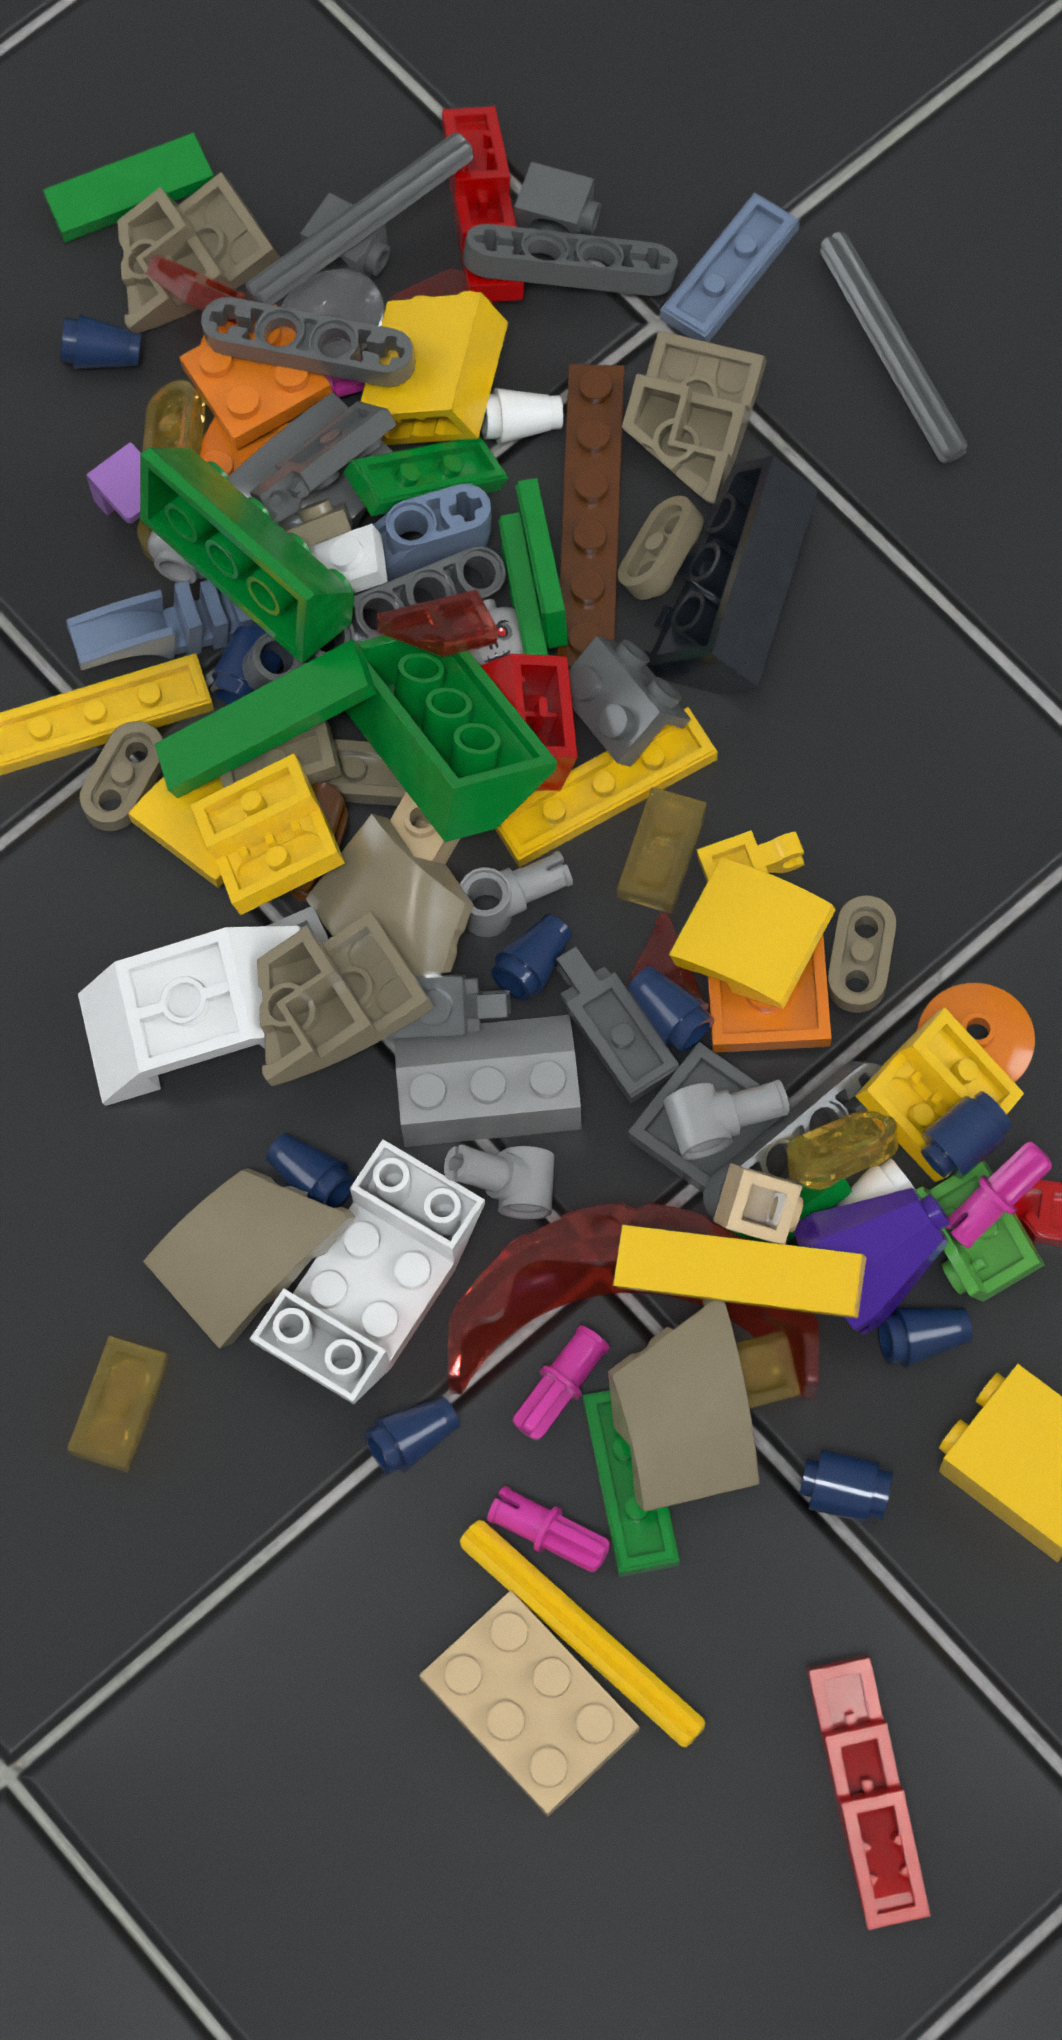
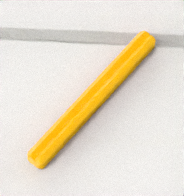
(582, 1633)

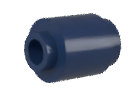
(228, 674)
(965, 1135)
(846, 1486)

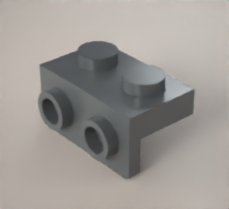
(622, 698)

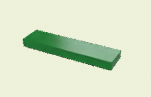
(265, 718)

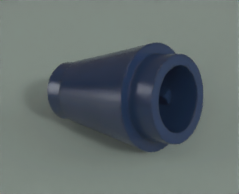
(98, 344)
(531, 958)
(672, 1010)
(311, 1170)
(921, 1333)
(410, 1434)

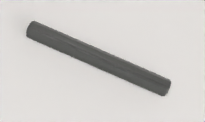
(360, 220)
(893, 348)

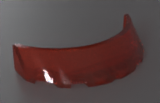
(579, 1261)

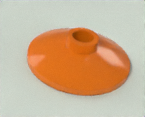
(1008, 1024)

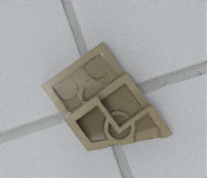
(204, 233)
(694, 408)
(409, 896)
(333, 998)
(243, 1250)
(686, 1412)

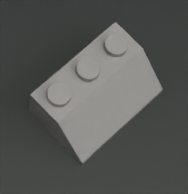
(489, 1082)

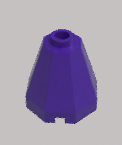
(896, 1234)

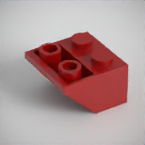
(542, 696)

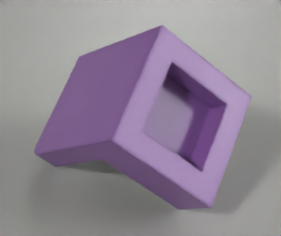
(117, 483)

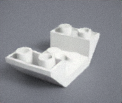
(175, 1007)
(377, 1278)

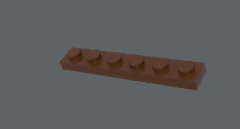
(591, 504)

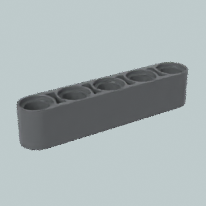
(439, 579)

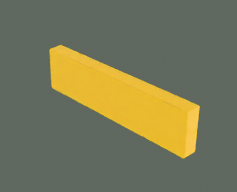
(92, 713)
(603, 790)
(740, 1271)

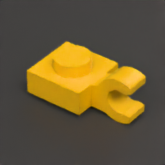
(774, 856)

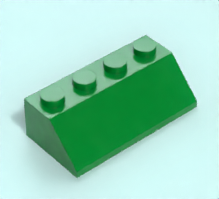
(243, 550)
(449, 737)

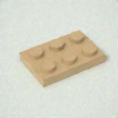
(529, 1703)

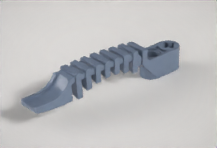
(145, 628)

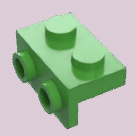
(998, 1256)

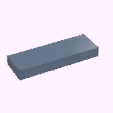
(729, 269)

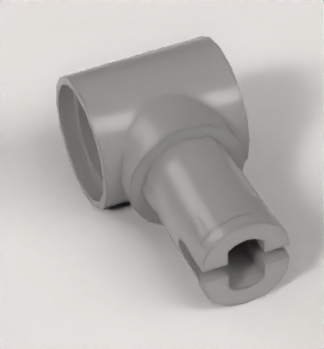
(513, 890)
(710, 1118)
(516, 1177)

